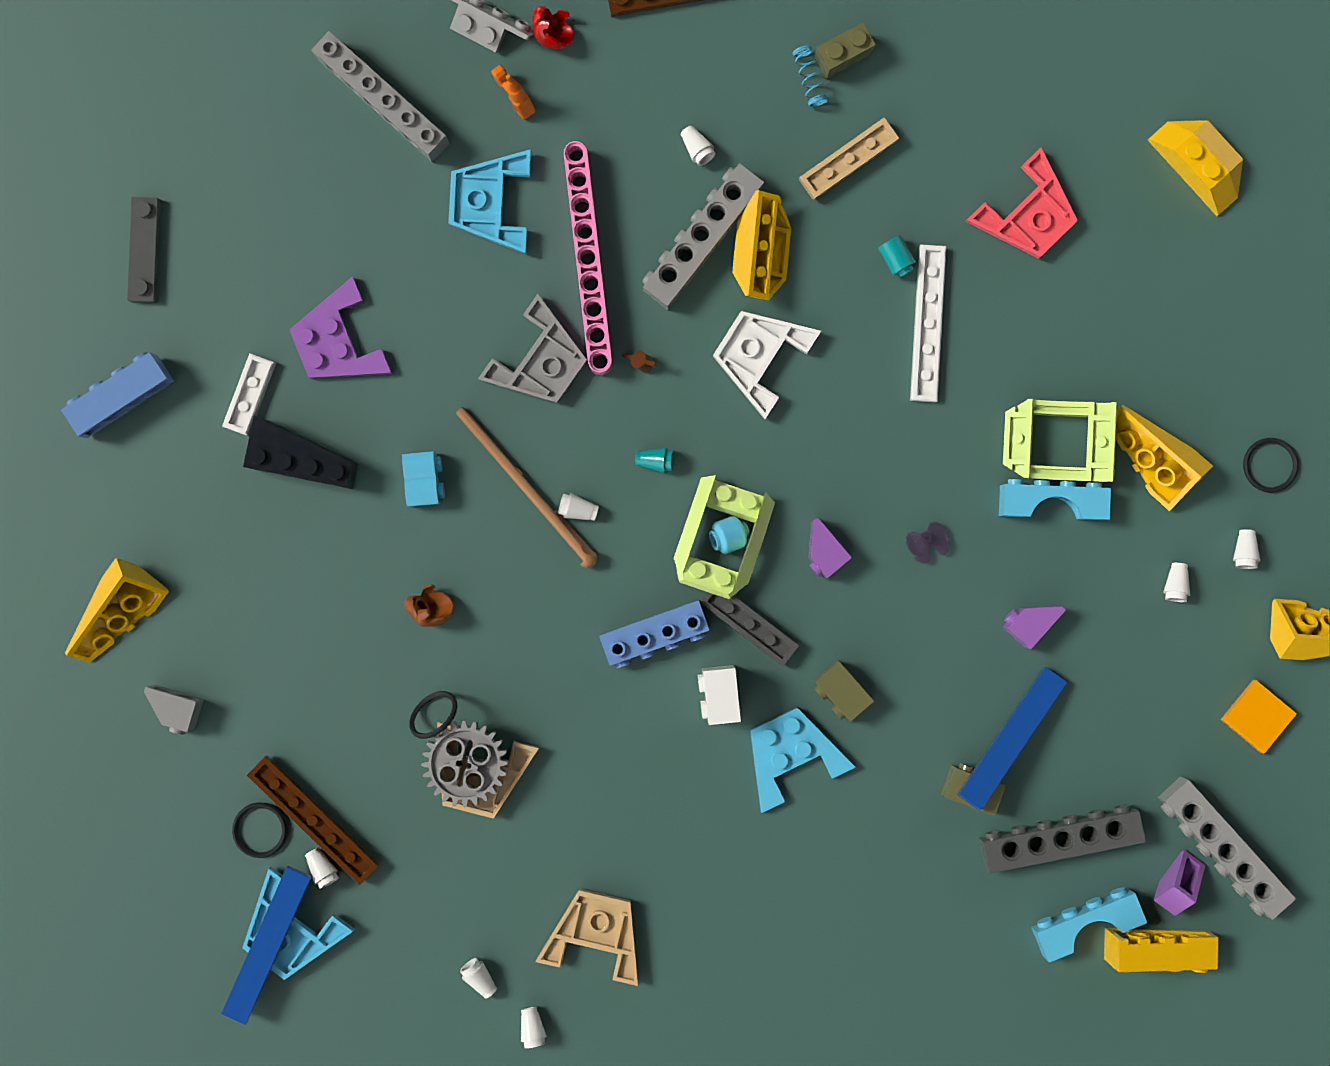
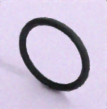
(1270, 489)
(453, 712)
(235, 830)

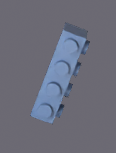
(117, 394)
(653, 633)

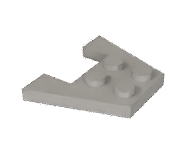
(548, 365)

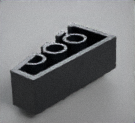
(287, 454)

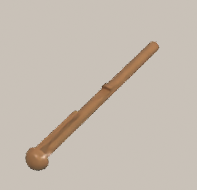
(557, 520)

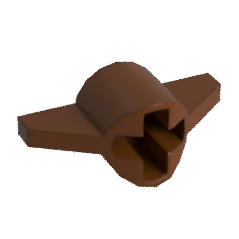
(641, 361)

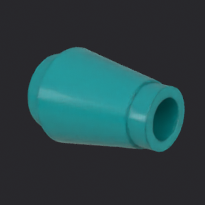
(656, 459)

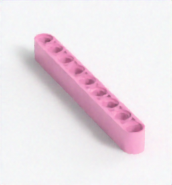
(587, 246)

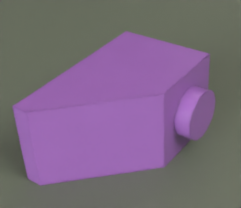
(825, 551)
(1031, 623)
(1180, 884)

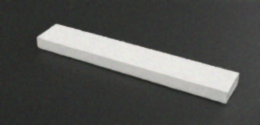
(928, 323)

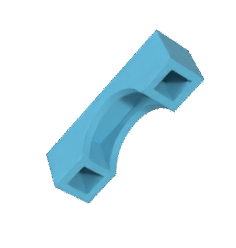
(1086, 502)
(1058, 934)

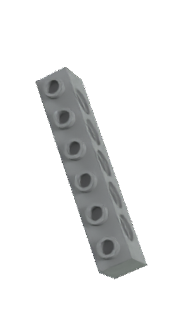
(380, 96)
(666, 293)
(1274, 896)

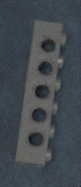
(1128, 833)

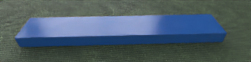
(1011, 738)
(266, 945)

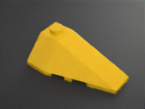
(1162, 459)
(117, 604)
(1299, 630)

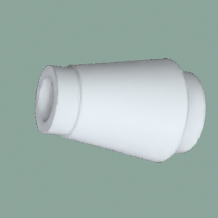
(698, 146)
(577, 508)
(1246, 550)
(1177, 584)
(321, 868)
(478, 977)
(532, 1028)

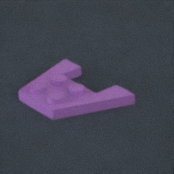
(327, 344)

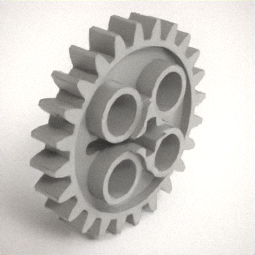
(488, 769)

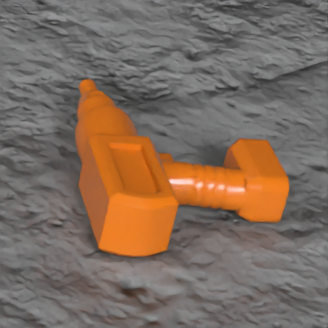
(517, 95)

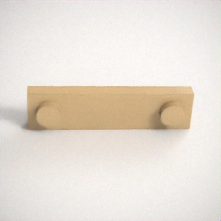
(848, 159)

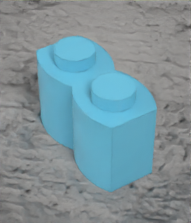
(422, 479)

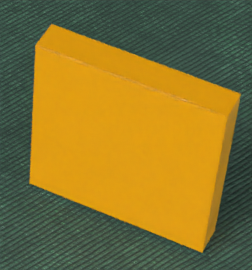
(1258, 716)

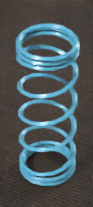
(813, 100)

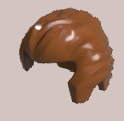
(430, 607)

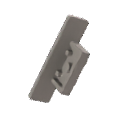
(487, 24)

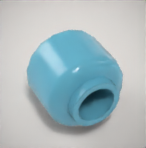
(729, 535)

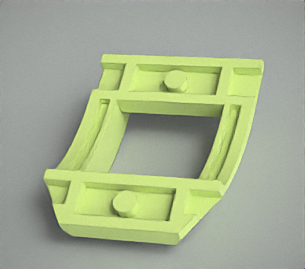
(1100, 440)
(733, 502)

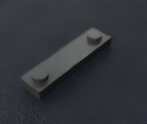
(144, 249)
(751, 626)

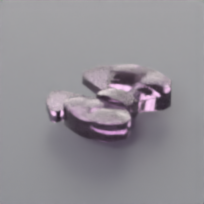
(919, 543)

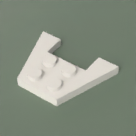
(750, 349)

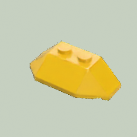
(1201, 160)
(762, 246)

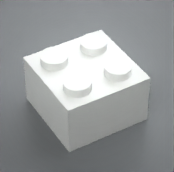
(721, 695)

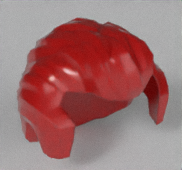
(551, 29)

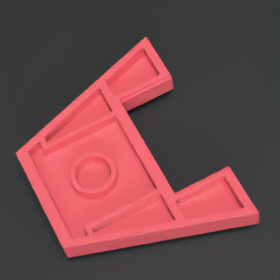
(1038, 219)

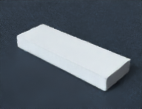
(249, 394)

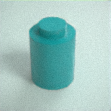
(897, 256)

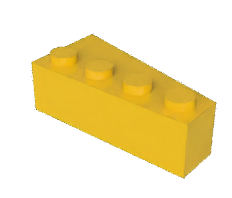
(1160, 950)

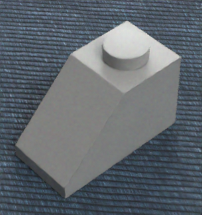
(174, 708)

